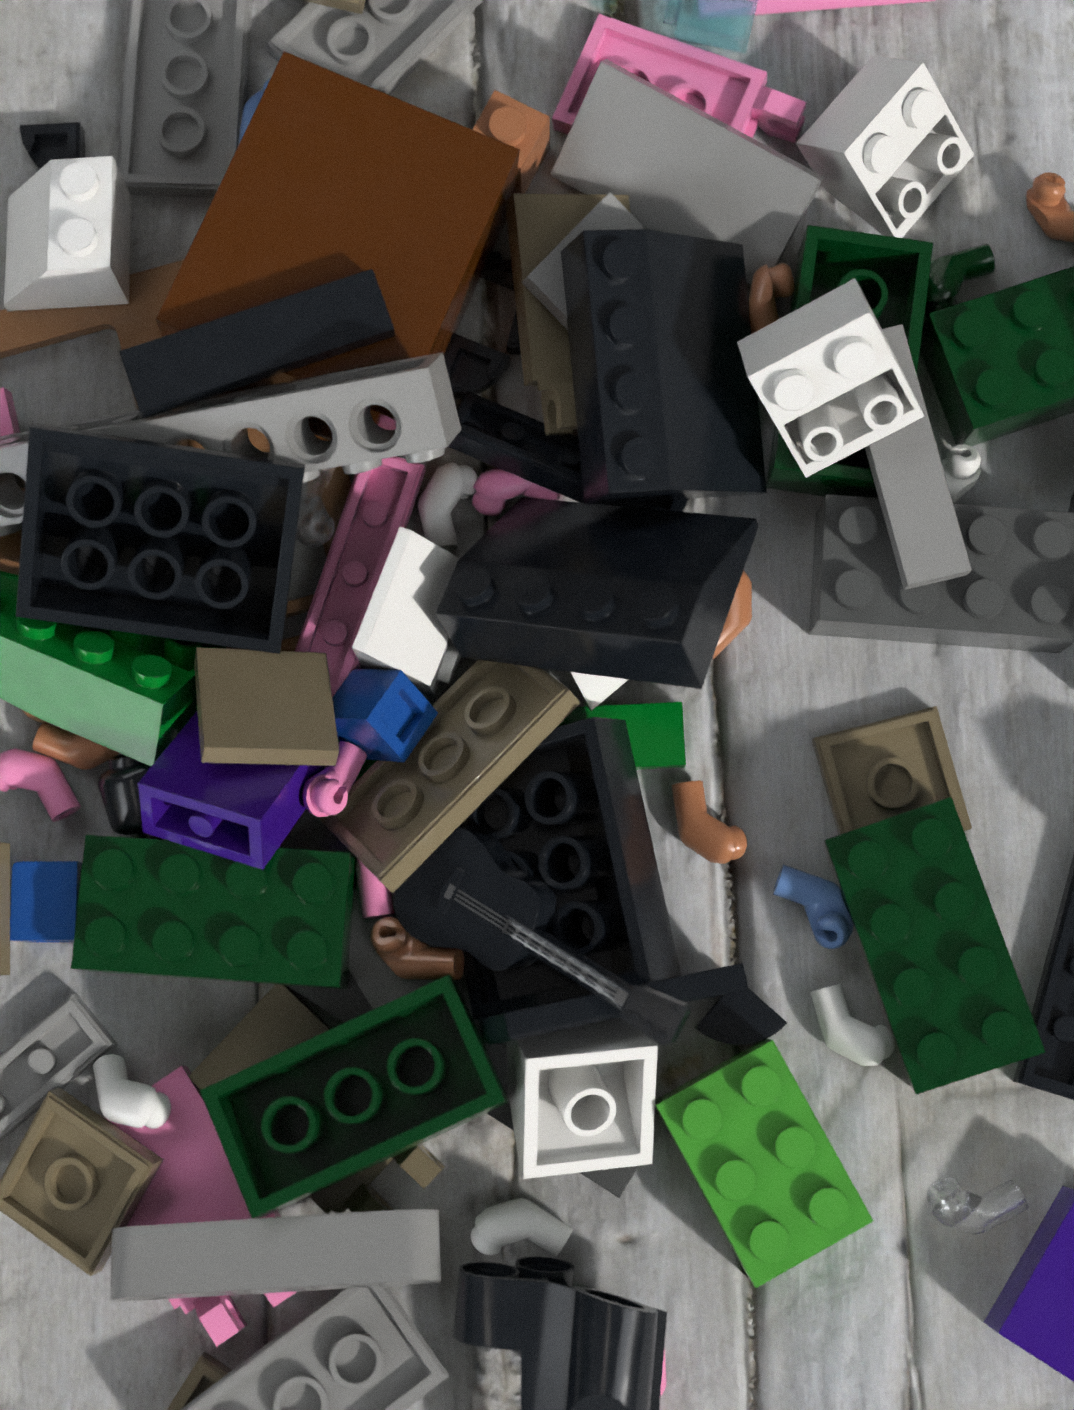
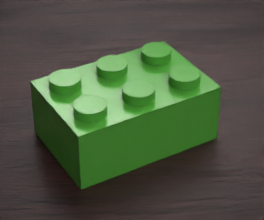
(762, 1162)

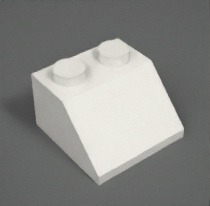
(69, 237)
(401, 618)
(582, 1098)

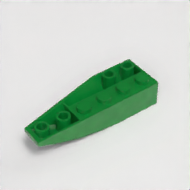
(97, 682)

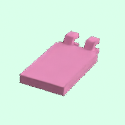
(699, 77)
(193, 1187)

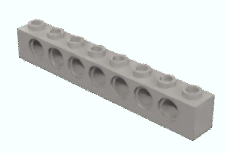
(411, 388)

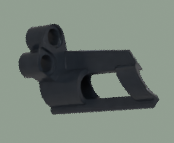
(574, 1340)

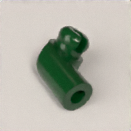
(952, 270)

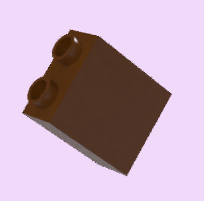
(344, 186)

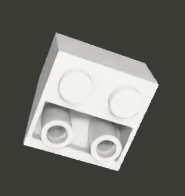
(887, 144)
(829, 378)

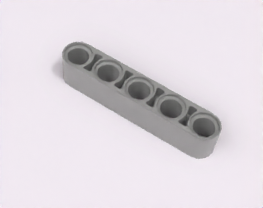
(275, 1255)

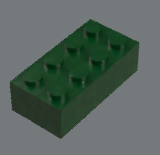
(895, 284)
(1004, 358)
(207, 917)
(934, 946)
(353, 1097)

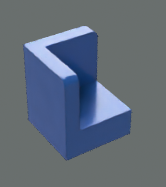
(381, 713)
(44, 901)

